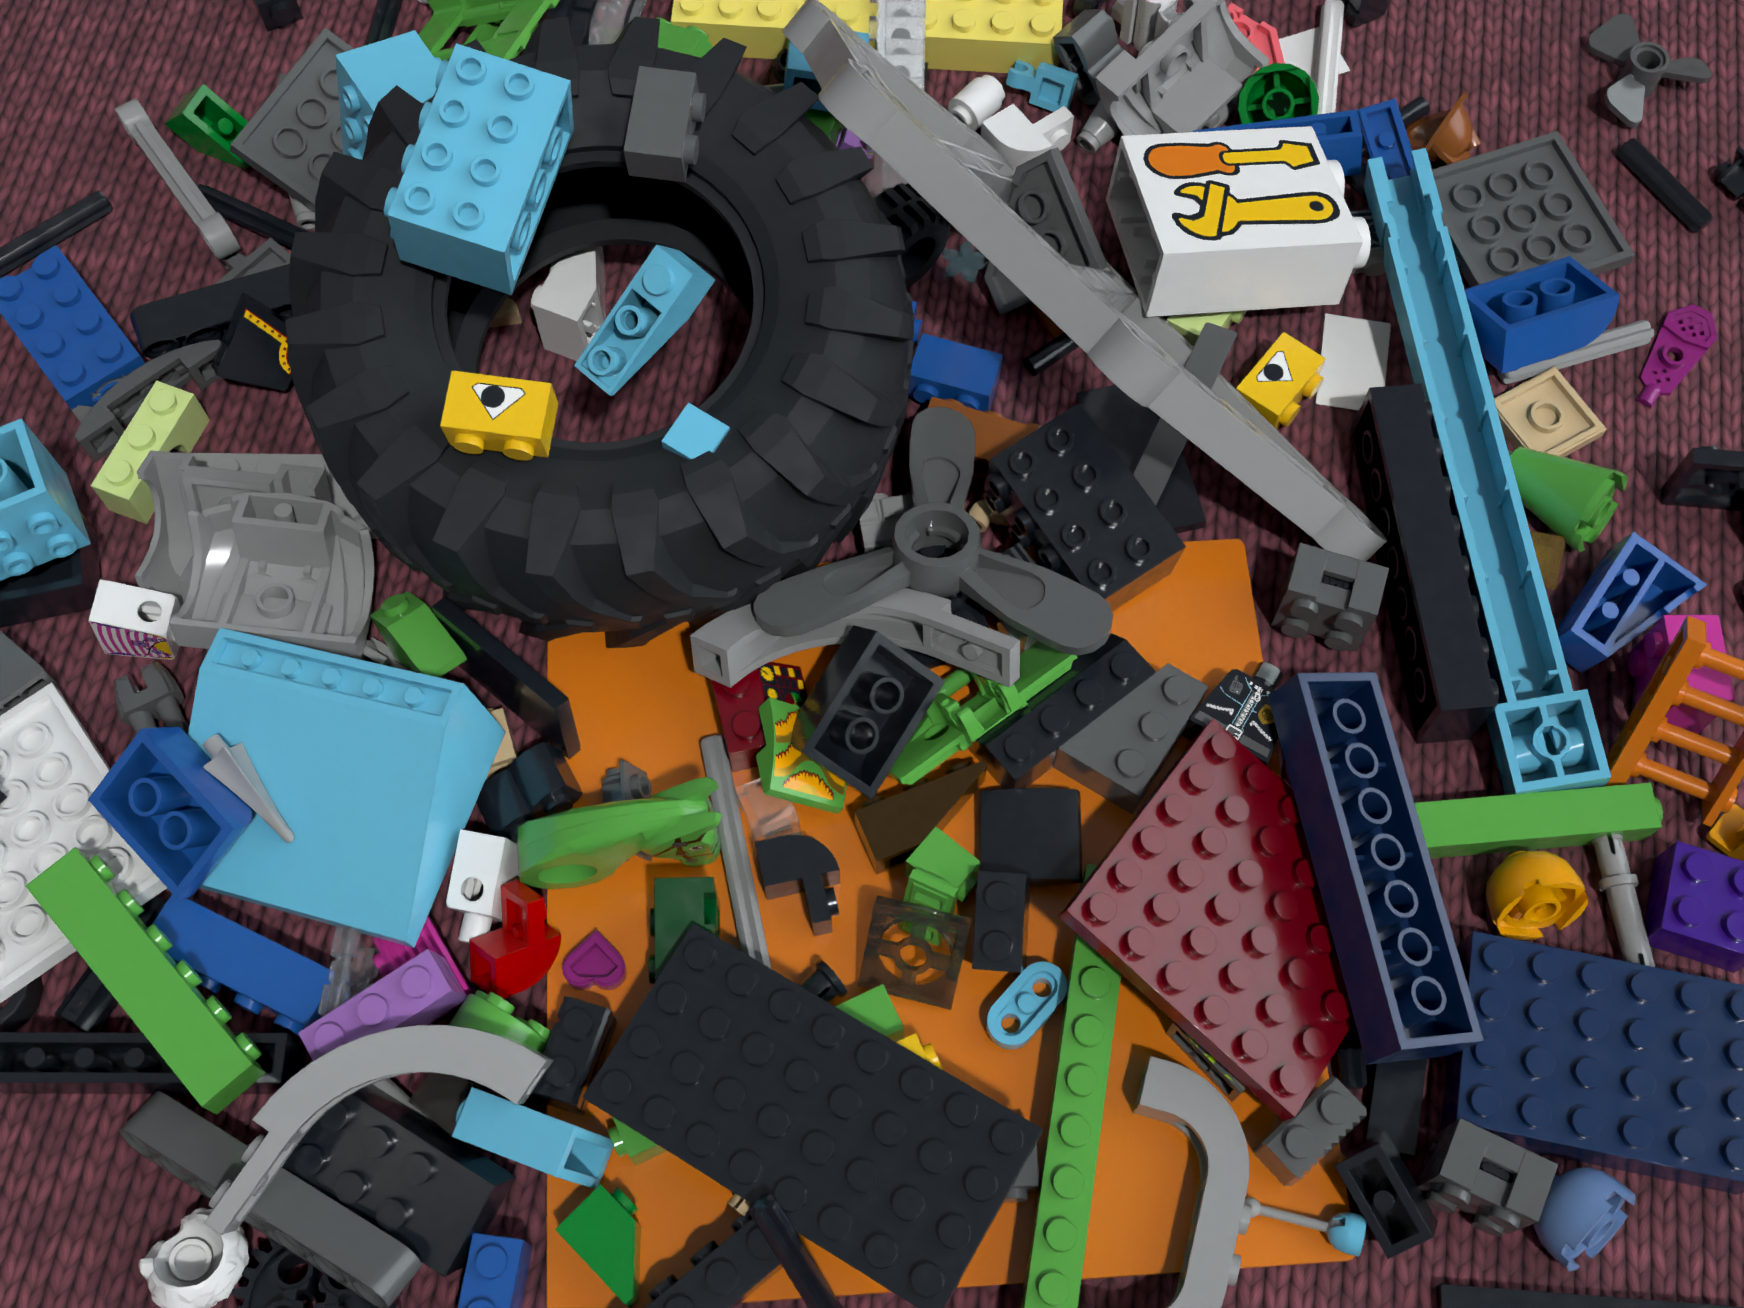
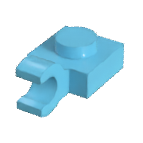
(1049, 85)

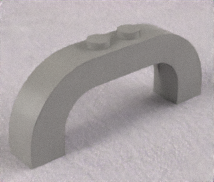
(1208, 1121)

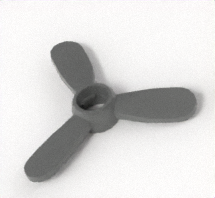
(1013, 590)

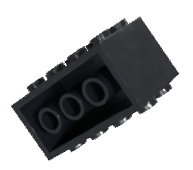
(1082, 509)

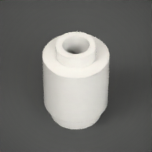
(977, 101)

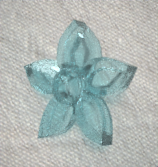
(964, 261)

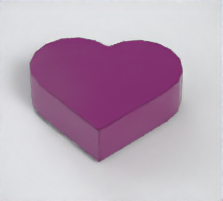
(594, 964)

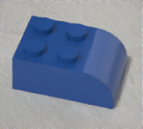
(1540, 313)
(171, 808)

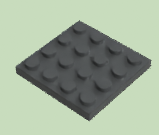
(298, 123)
(1526, 211)

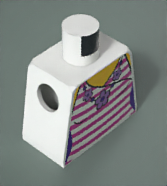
(134, 621)

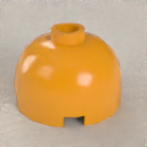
(1533, 893)

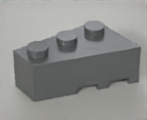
(1133, 738)

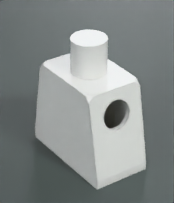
(476, 879)

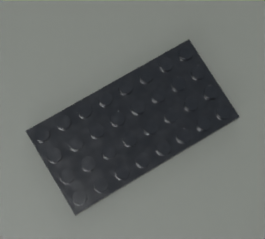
(821, 1112)

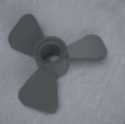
(1641, 67)

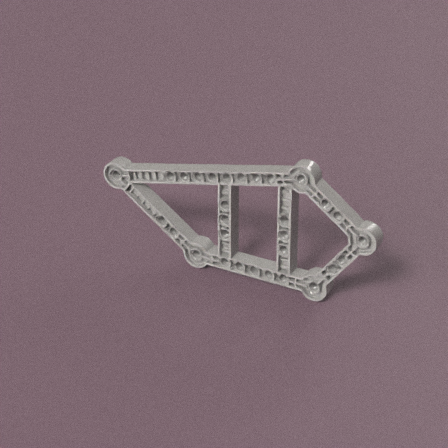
(1093, 306)

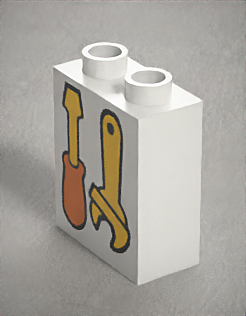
(1234, 221)

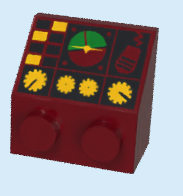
(740, 708)

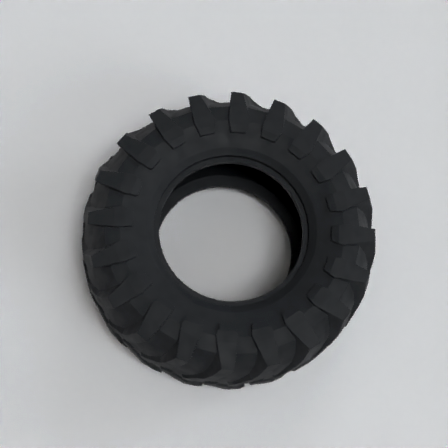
(618, 528)

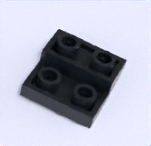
(1032, 833)

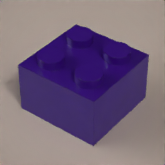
(1697, 906)

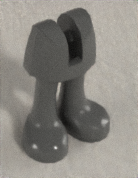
(157, 701)

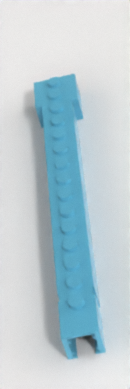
(1540, 727)

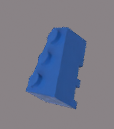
(1621, 600)

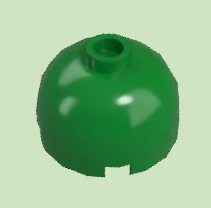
(1277, 94)

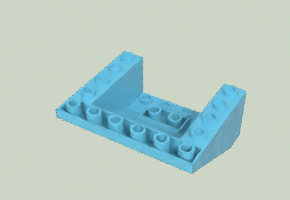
(364, 770)

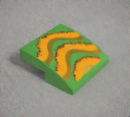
(788, 772)

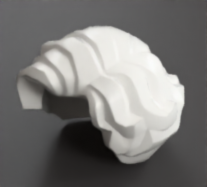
(195, 1265)

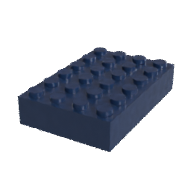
(1603, 1062)

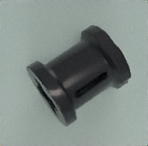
(824, 982)

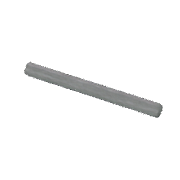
(735, 851)

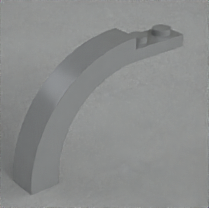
(909, 618)
(290, 1113)

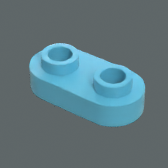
(1025, 1006)

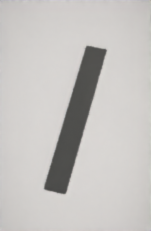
(1166, 441)

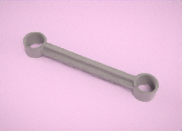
(208, 222)

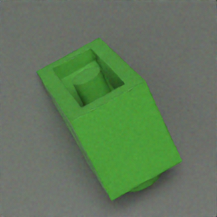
(416, 636)

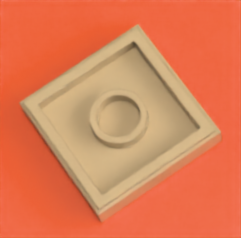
(1547, 416)

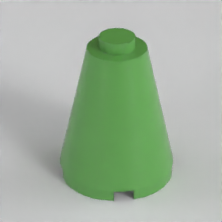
(1567, 493)

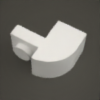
(1020, 139)

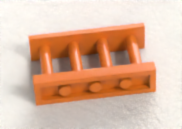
(1649, 724)

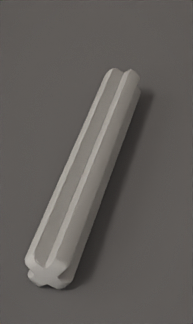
(1608, 343)

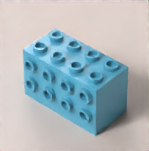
(371, 73)
(480, 168)
(36, 504)

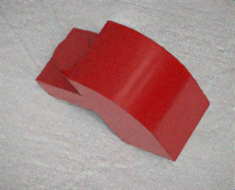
(521, 950)

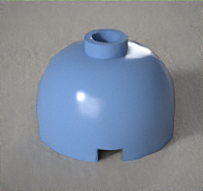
(1581, 1214)

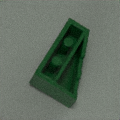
(676, 907)

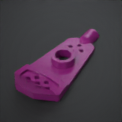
(1683, 332)

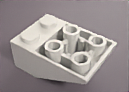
(571, 302)

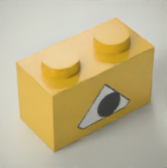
(1282, 380)
(499, 415)

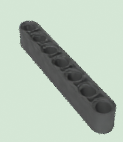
(288, 1209)

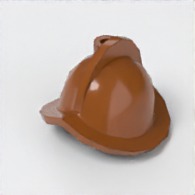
(1445, 134)

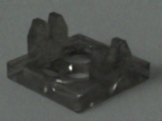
(934, 992)

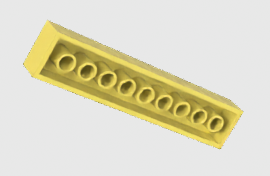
(957, 32)

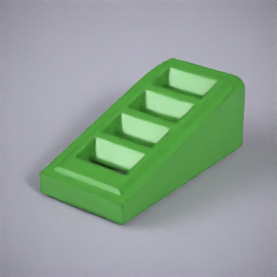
(932, 893)

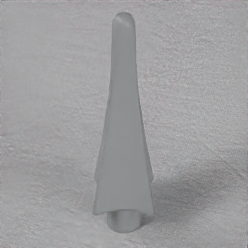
(237, 772)

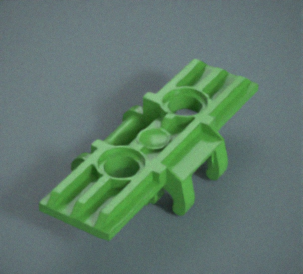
(955, 728)

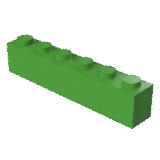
(146, 980)

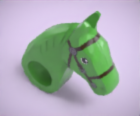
(595, 840)

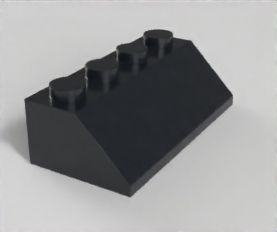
(1028, 739)

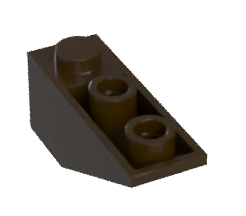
(899, 824)

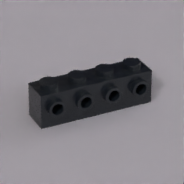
(721, 1273)

